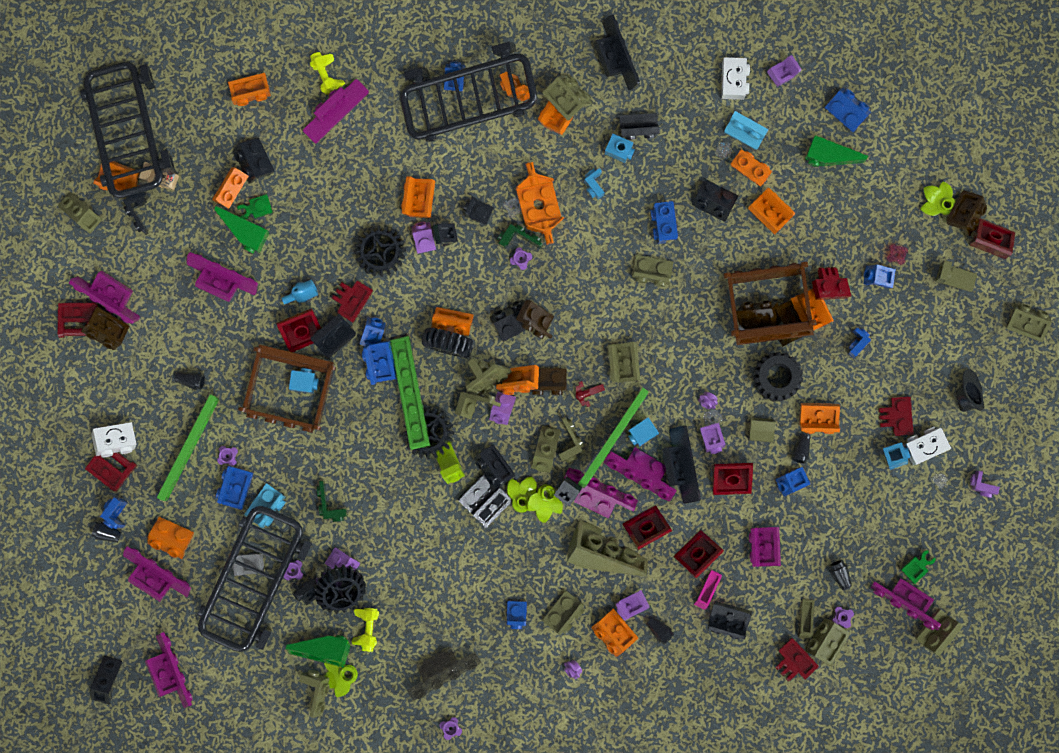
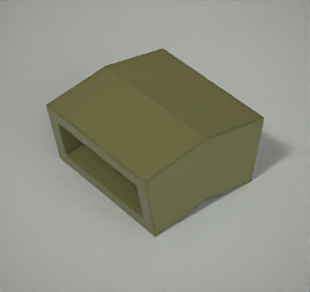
(761, 429)

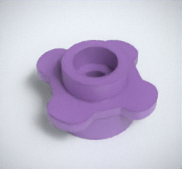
(521, 263)
(708, 400)
(222, 456)
(297, 574)
(846, 613)
(573, 669)
(450, 733)

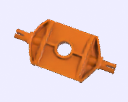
(539, 188)

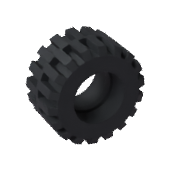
(765, 388)

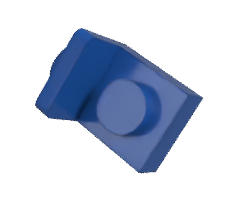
(454, 66)
(879, 276)
(373, 331)
(857, 346)
(792, 481)
(516, 614)

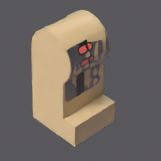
(168, 182)

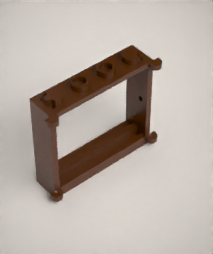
(775, 332)
(296, 360)

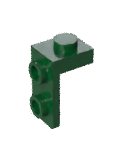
(506, 236)
(335, 515)

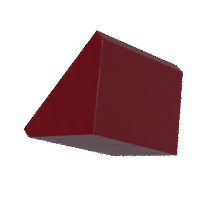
(993, 239)
(299, 329)
(732, 478)
(647, 527)
(698, 554)

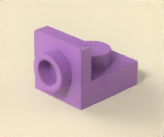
(713, 438)

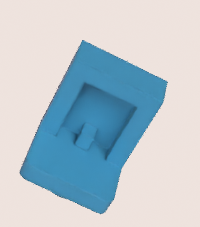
(593, 189)

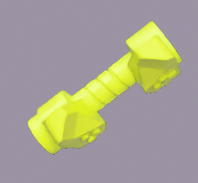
(319, 63)
(366, 640)

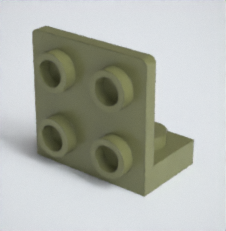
(567, 96)

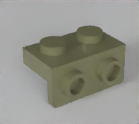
(623, 362)

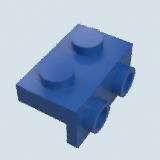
(848, 109)
(665, 222)
(379, 362)
(234, 487)
(113, 508)

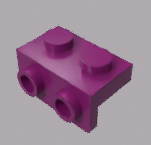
(765, 546)

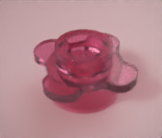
(902, 254)

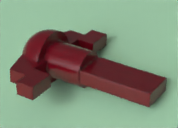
(580, 395)

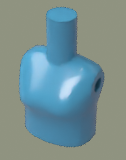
(301, 292)

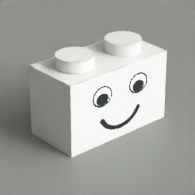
(734, 78)
(113, 439)
(927, 446)

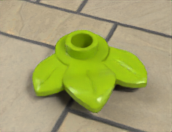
(936, 199)
(521, 492)
(544, 505)
(338, 680)

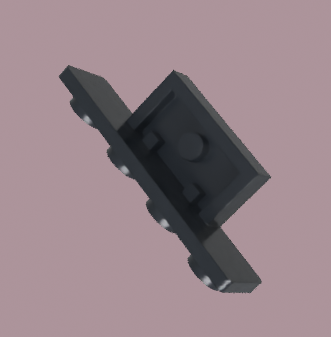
(614, 54)
(680, 465)

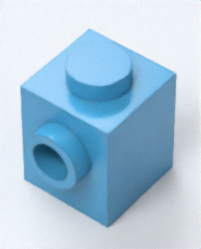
(619, 148)
(303, 381)
(642, 432)
(896, 455)

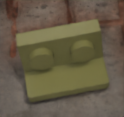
(487, 375)

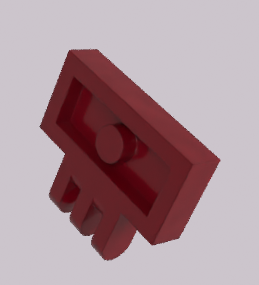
(830, 285)
(352, 300)
(898, 416)
(795, 661)

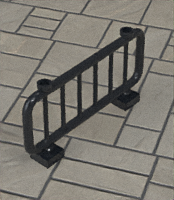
(417, 77)
(166, 161)
(254, 634)

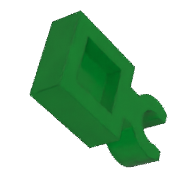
(258, 207)
(916, 569)

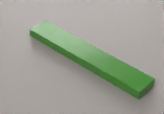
(410, 393)
(613, 438)
(188, 448)

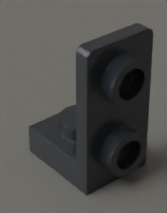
(136, 201)
(104, 679)

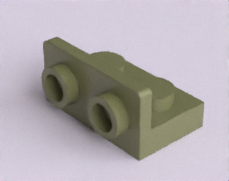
(652, 270)
(1029, 322)
(563, 613)
(938, 640)
(827, 641)

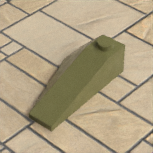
(596, 552)

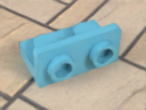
(745, 130)
(268, 498)

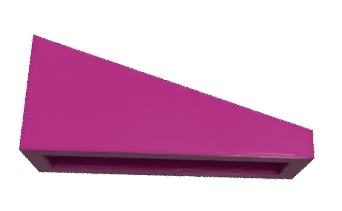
(708, 590)

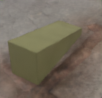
(806, 619)

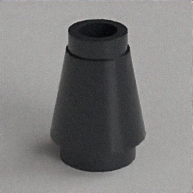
(193, 380)
(801, 449)
(104, 533)
(840, 573)
(660, 630)

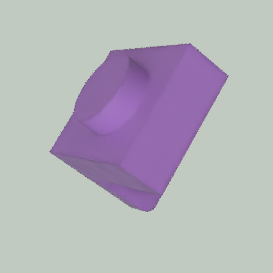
(784, 71)
(423, 237)
(502, 414)
(985, 489)
(338, 558)
(632, 605)

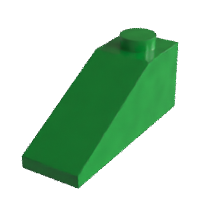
(828, 153)
(247, 233)
(324, 649)

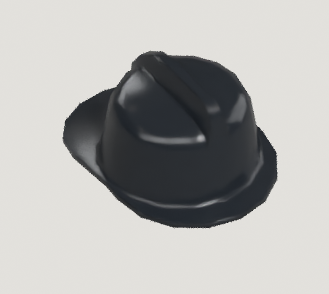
(970, 393)

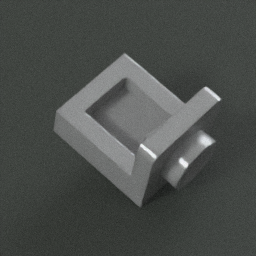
(252, 560)

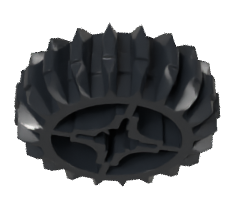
(388, 248)
(447, 342)
(433, 425)
(340, 594)

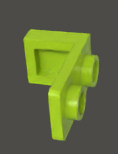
(450, 466)

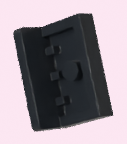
(638, 125)
(253, 160)
(715, 200)
(506, 322)
(333, 336)
(494, 466)
(729, 620)

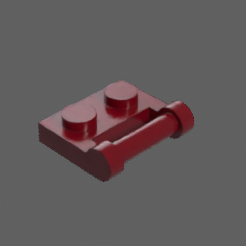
(73, 314)
(108, 473)

